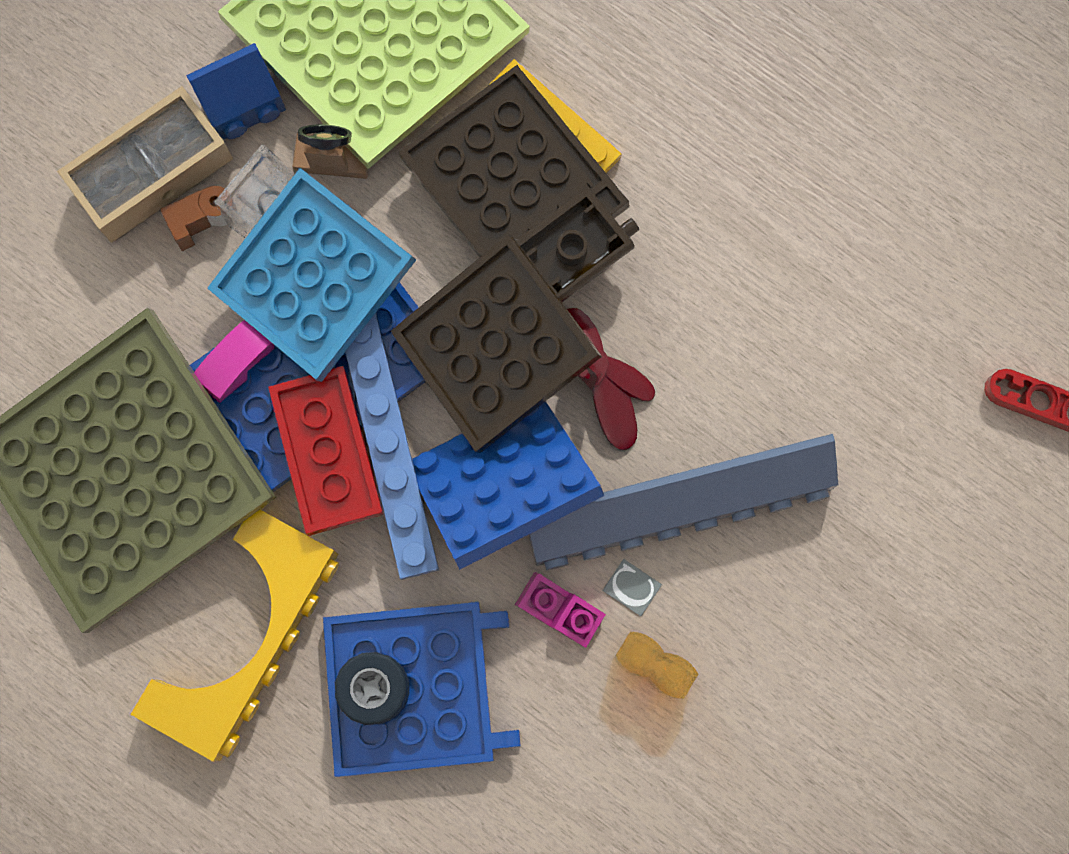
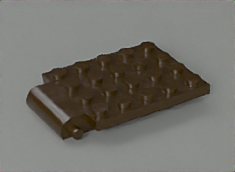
(520, 171)

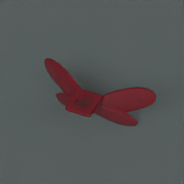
(612, 388)

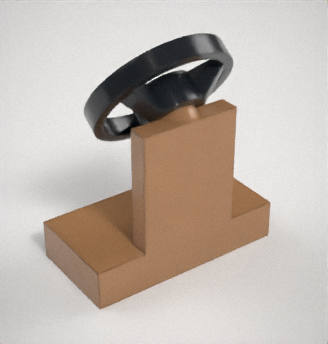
(325, 153)

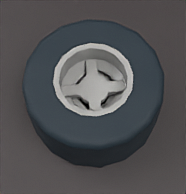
(360, 681)

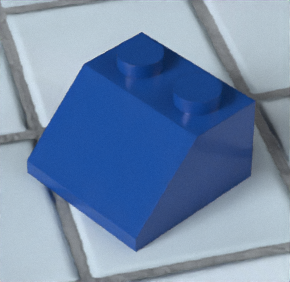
(237, 92)

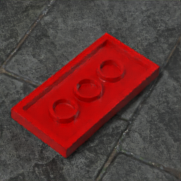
(325, 452)

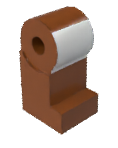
(193, 215)

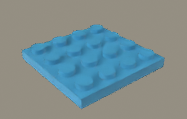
(311, 274)

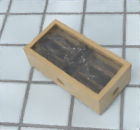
(146, 164)

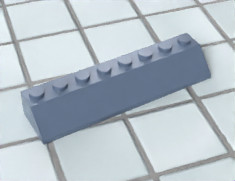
(689, 500)

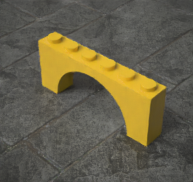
(212, 715)

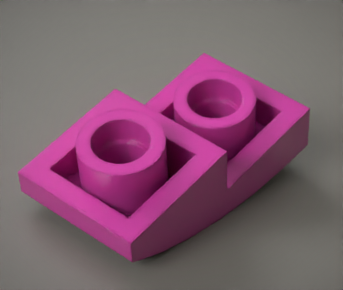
(231, 359)
(560, 609)

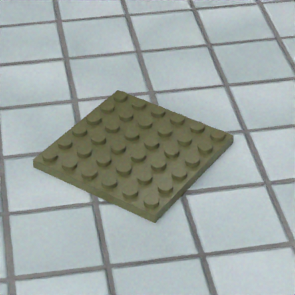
(123, 471)

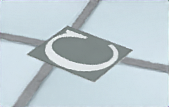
(632, 587)

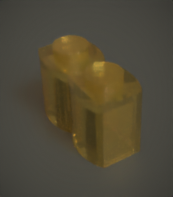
(664, 671)

